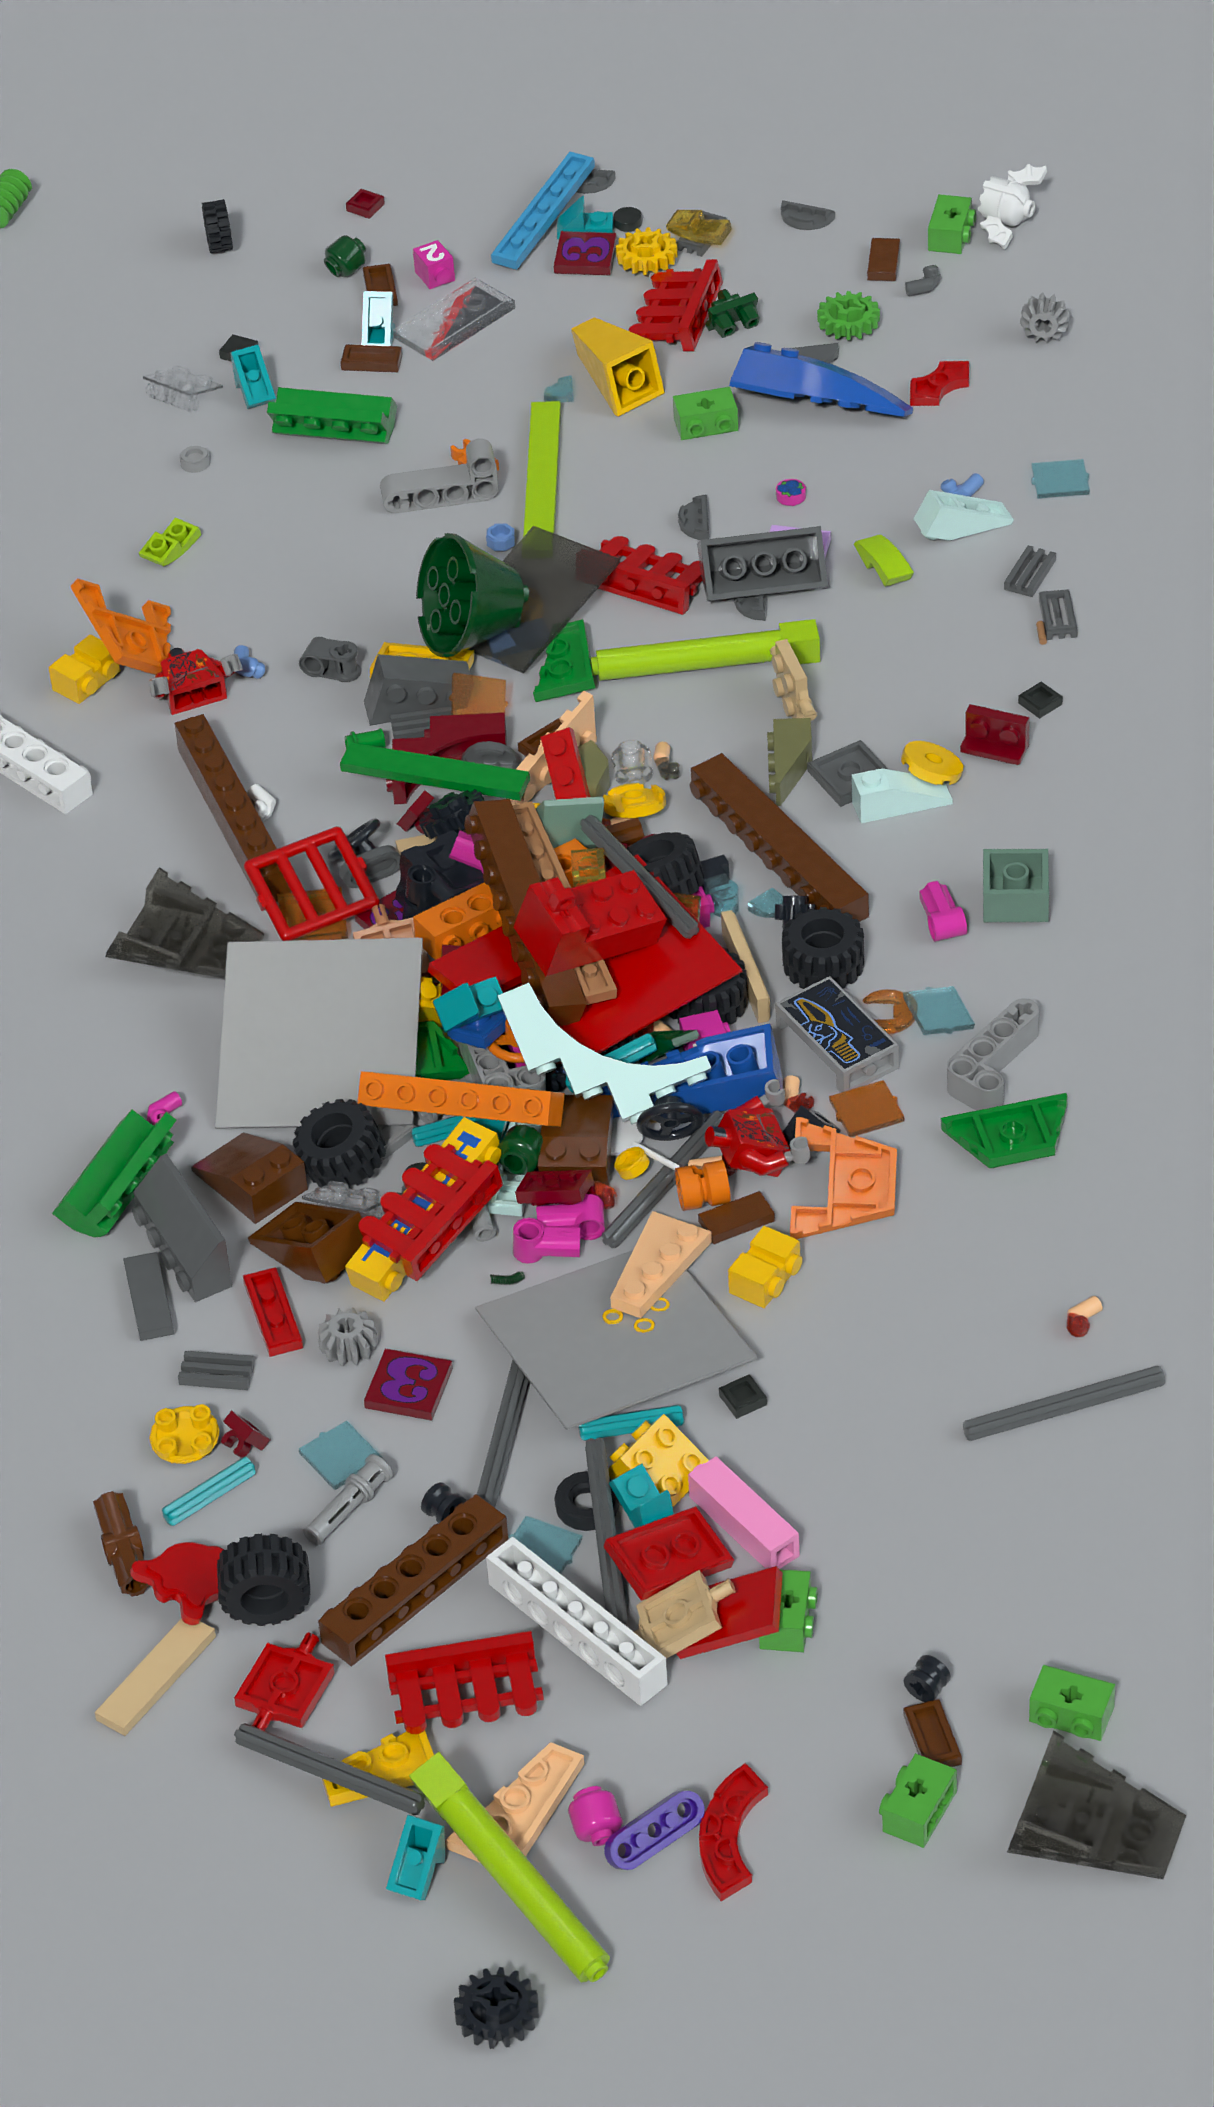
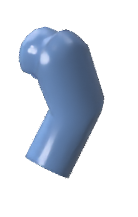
(968, 488)
(250, 665)

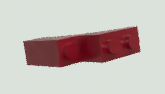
(448, 738)

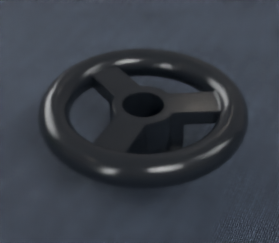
(358, 840)
(669, 1113)

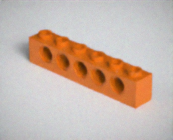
(472, 912)
(461, 1099)

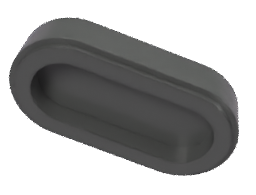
(380, 864)

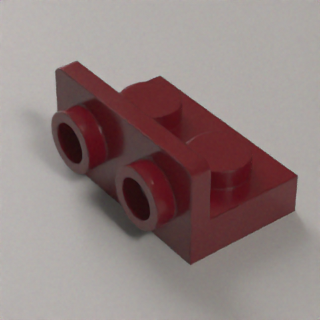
(995, 734)
(555, 1187)

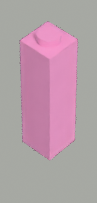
(743, 1514)

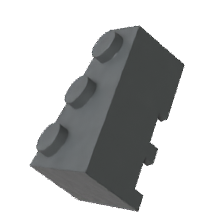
(409, 685)

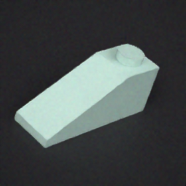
(957, 516)
(894, 793)

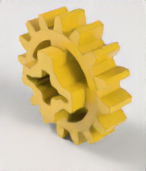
(646, 251)

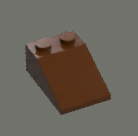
(582, 1139)
(254, 1175)
(311, 1240)

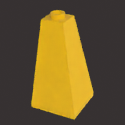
(619, 364)

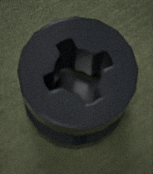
(440, 1501)
(927, 1678)

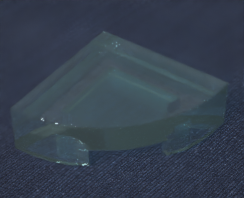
(560, 391)
(765, 903)

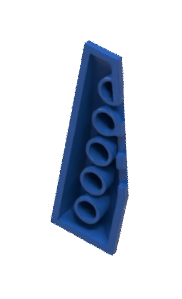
(739, 1069)

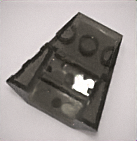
(181, 932)
(1094, 1817)

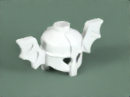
(1008, 202)

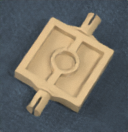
(791, 682)
(681, 1613)

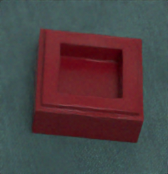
(365, 203)

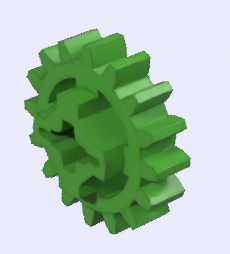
(848, 315)

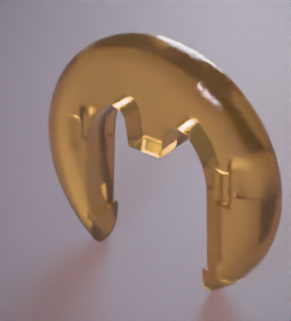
(902, 1015)

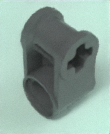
(328, 658)

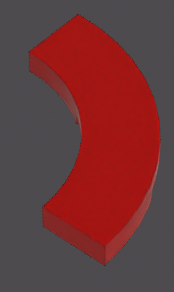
(721, 1828)

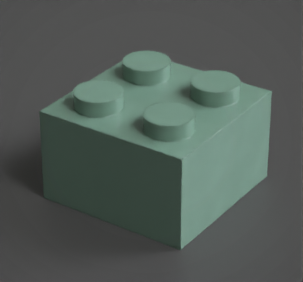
(1015, 885)

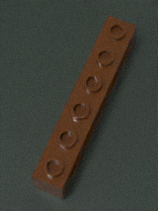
(413, 1580)

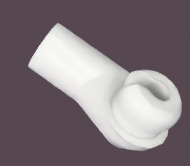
(264, 801)

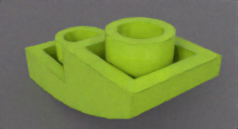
(170, 544)
(885, 558)

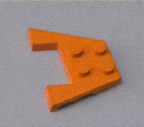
(128, 639)
(859, 1181)

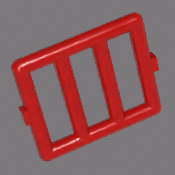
(309, 846)

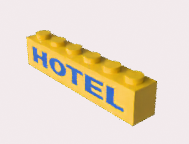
(371, 1267)

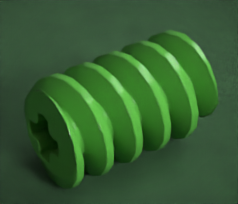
(13, 192)

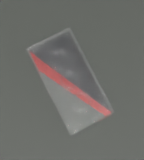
(454, 319)

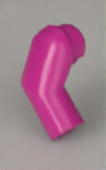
(165, 1104)

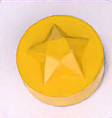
(631, 1163)

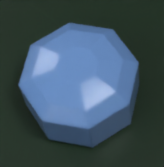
(500, 537)

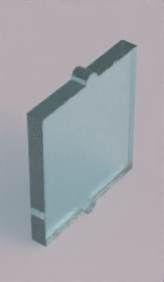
(1060, 478)
(938, 1010)
(337, 1454)
(548, 1542)

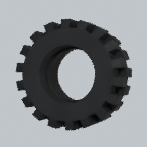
(672, 860)
(823, 946)
(727, 998)
(339, 1143)
(263, 1579)

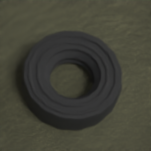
(566, 1510)

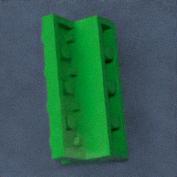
(333, 415)
(114, 1174)

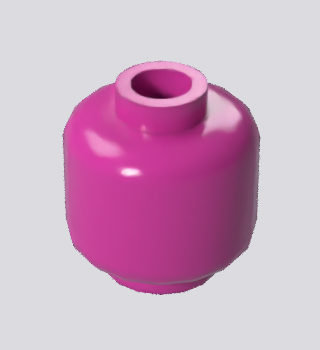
(594, 1815)

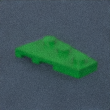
(566, 665)

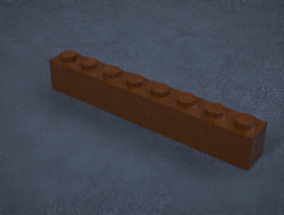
(227, 798)
(776, 838)
(509, 872)

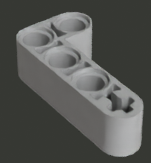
(444, 485)
(975, 1068)
(490, 1070)

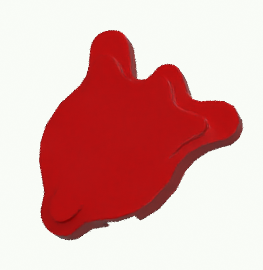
(182, 1574)

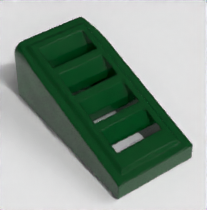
(669, 1041)

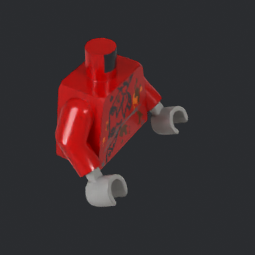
(192, 679)
(753, 1138)

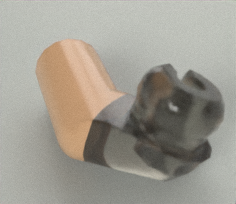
(661, 759)

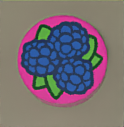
(790, 492)

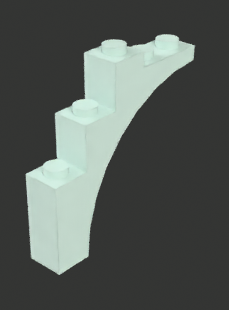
(630, 1084)

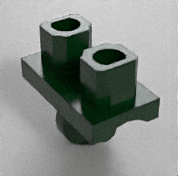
(730, 310)

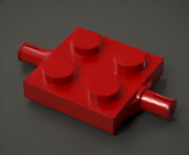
(285, 1684)

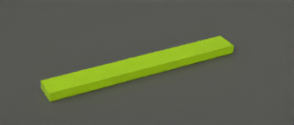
(542, 466)

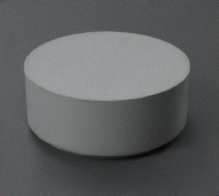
(194, 459)

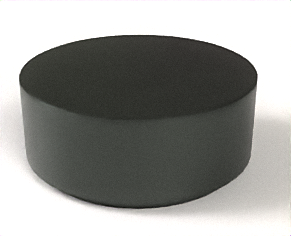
(627, 219)

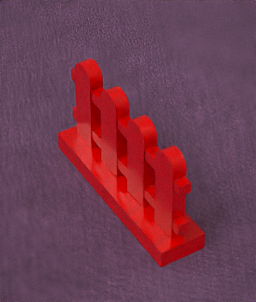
(679, 305)
(651, 586)
(451, 1210)
(463, 1663)

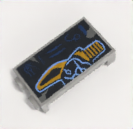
(839, 1033)

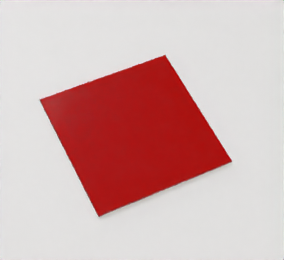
(652, 982)

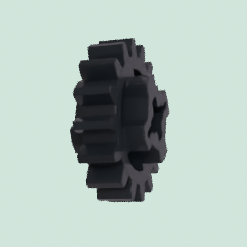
(448, 813)
(496, 2007)

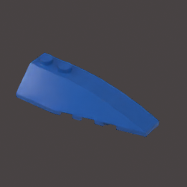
(792, 375)

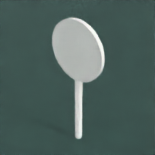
(627, 1136)

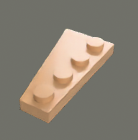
(582, 722)
(657, 1262)
(530, 1799)

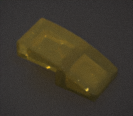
(693, 226)
(587, 865)

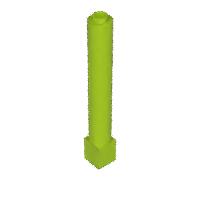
(707, 652)
(510, 1868)

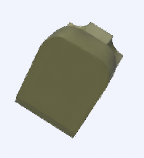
(595, 769)

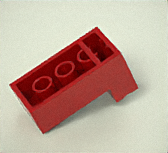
(587, 921)

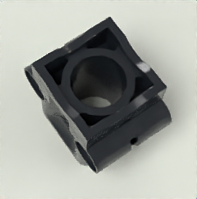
(432, 877)

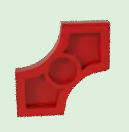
(934, 386)

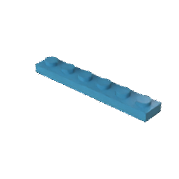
(543, 210)

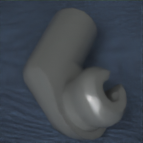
(925, 284)

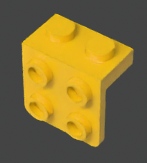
(664, 1454)

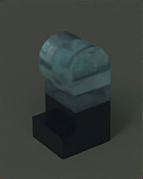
(719, 886)

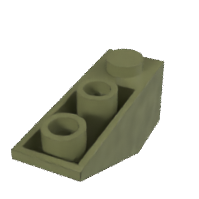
(792, 751)

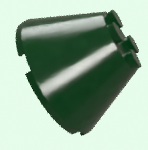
(466, 596)

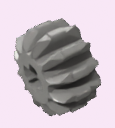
(1044, 318)
(347, 1336)

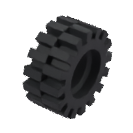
(217, 226)

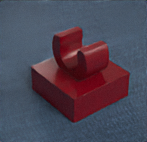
(416, 812)
(245, 1433)

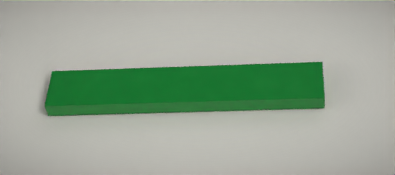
(434, 771)

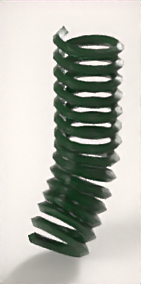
(509, 1279)

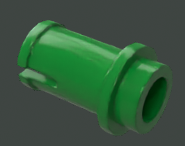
(370, 738)

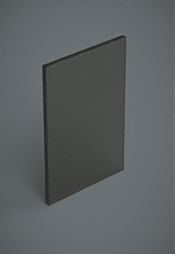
(559, 582)

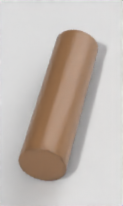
(1041, 632)

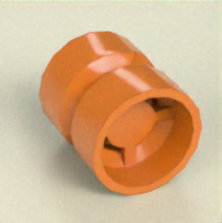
(702, 1185)

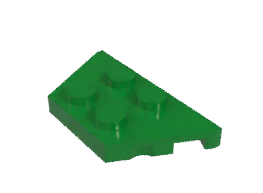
(437, 1055)
(1010, 1131)

